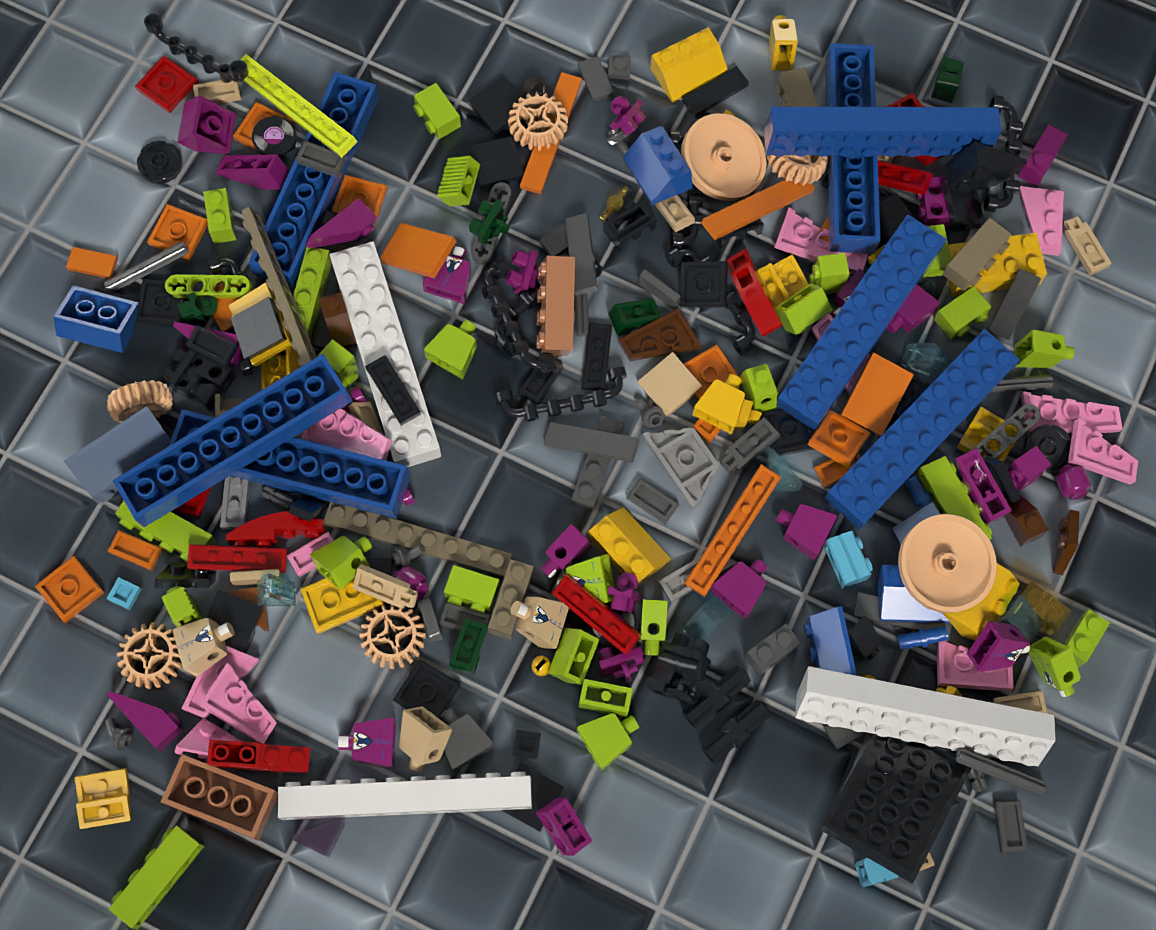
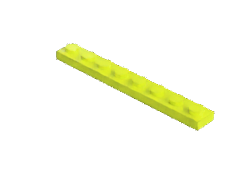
(298, 108)

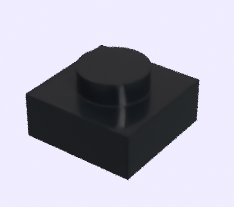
(526, 744)

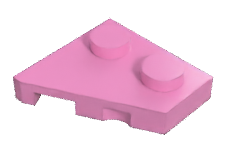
(198, 738)

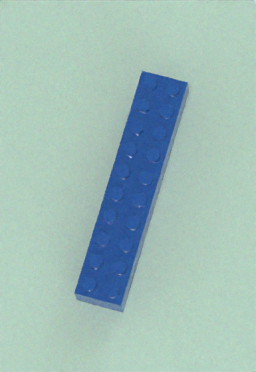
(878, 130)
(852, 179)
(309, 192)
(861, 322)
(921, 429)
(232, 441)
(320, 472)

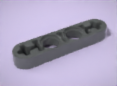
(491, 243)
(1000, 435)

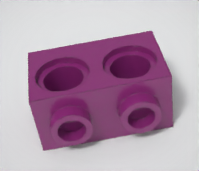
(934, 202)
(1028, 468)
(564, 826)

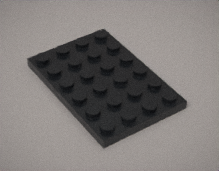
(896, 802)

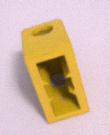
(782, 33)
(721, 404)

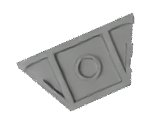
(684, 460)

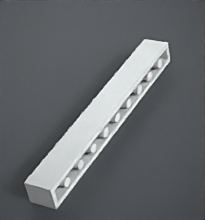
(404, 797)

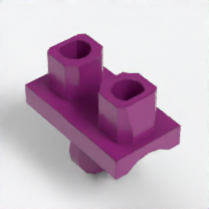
(628, 116)
(527, 272)
(625, 596)
(621, 664)

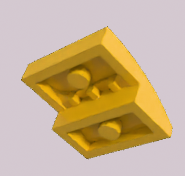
(782, 279)
(980, 427)
(103, 798)

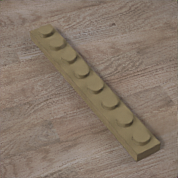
(277, 283)
(409, 535)

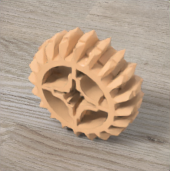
(535, 110)
(799, 169)
(136, 396)
(381, 638)
(150, 666)

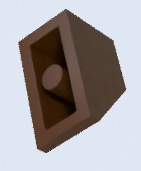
(337, 320)
(1025, 521)

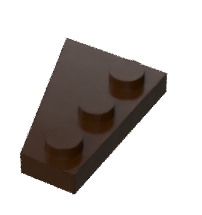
(660, 338)

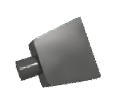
(466, 740)

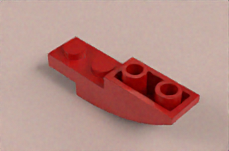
(754, 293)
(266, 529)
(258, 756)

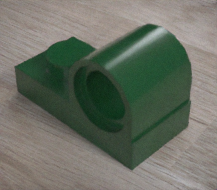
(947, 80)
(629, 315)
(468, 647)

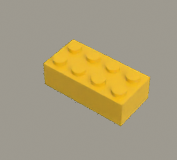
(1022, 253)

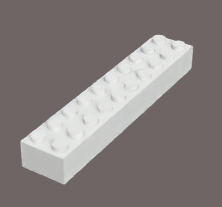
(380, 334)
(924, 716)

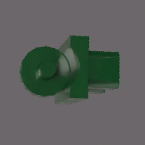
(484, 229)
(196, 308)

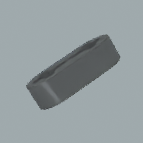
(430, 619)

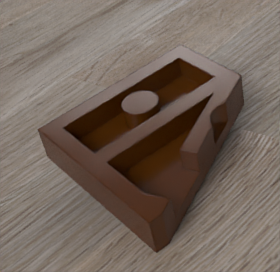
(1067, 542)

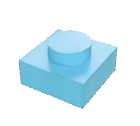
(124, 594)

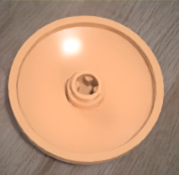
(724, 157)
(947, 563)

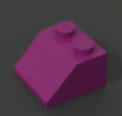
(206, 126)

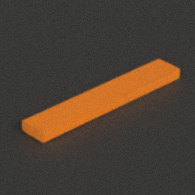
(541, 162)
(754, 207)
(732, 530)

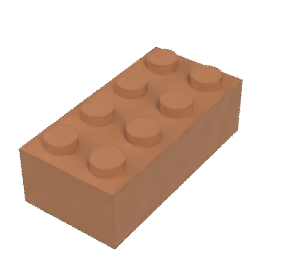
(557, 305)
(220, 797)

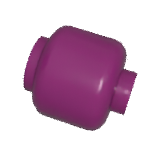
(1073, 482)
(416, 580)

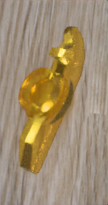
(614, 203)

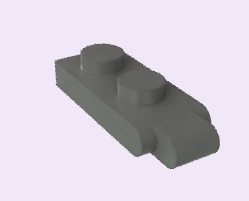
(749, 446)

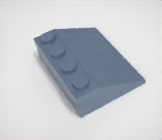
(117, 453)

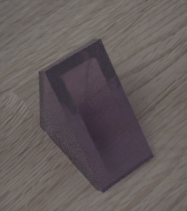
(321, 838)

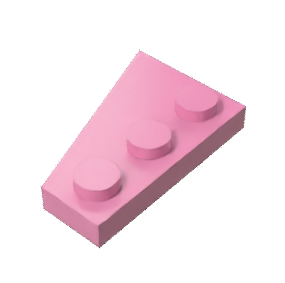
(1044, 216)
(1098, 455)
(241, 665)
(958, 671)
(237, 706)

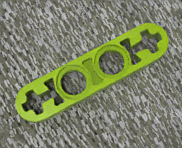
(209, 283)

